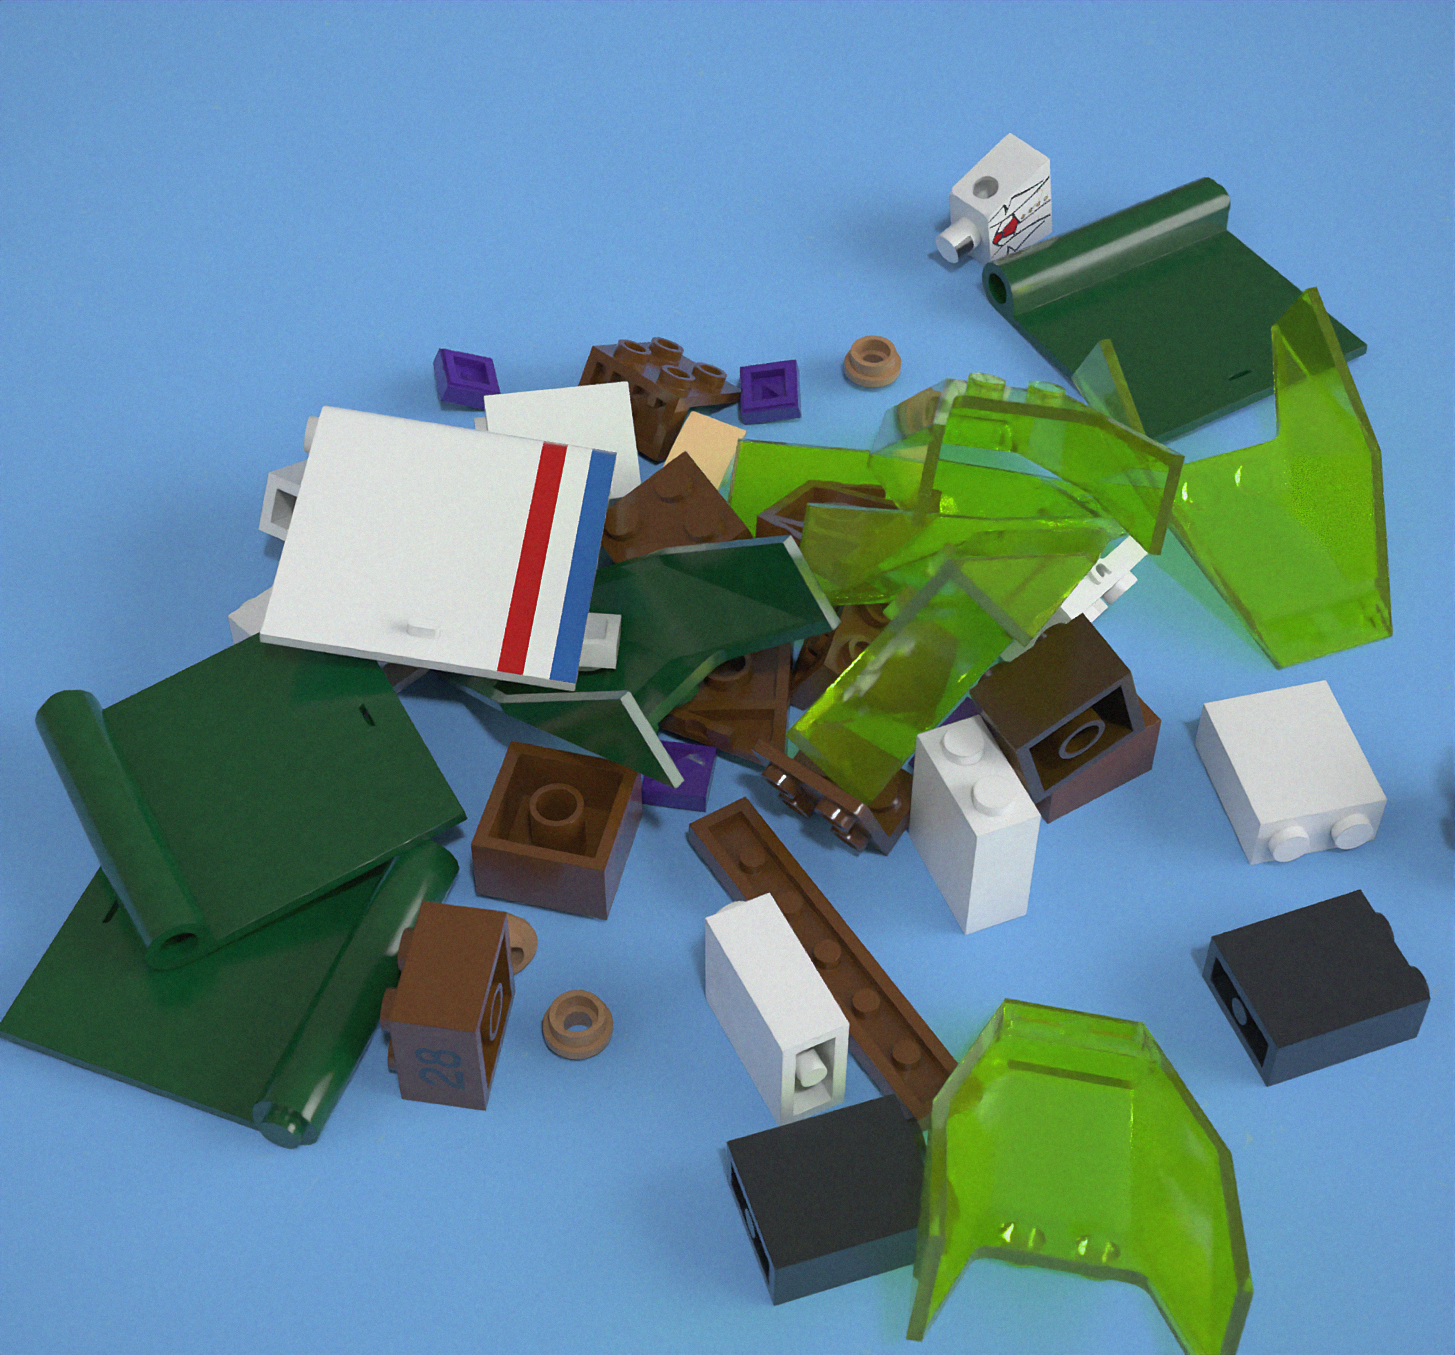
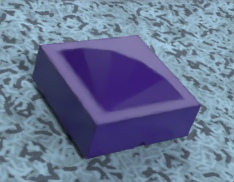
(464, 377)
(770, 392)
(696, 767)

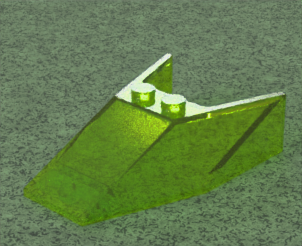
(1110, 461)
(1292, 522)
(875, 552)
(939, 646)
(1087, 1158)

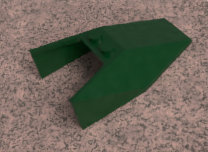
(678, 622)

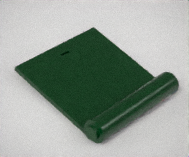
(1171, 294)
(243, 789)
(248, 1030)

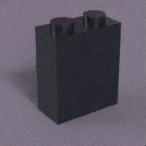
(1315, 987)
(830, 1196)

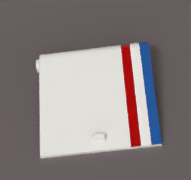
(442, 548)

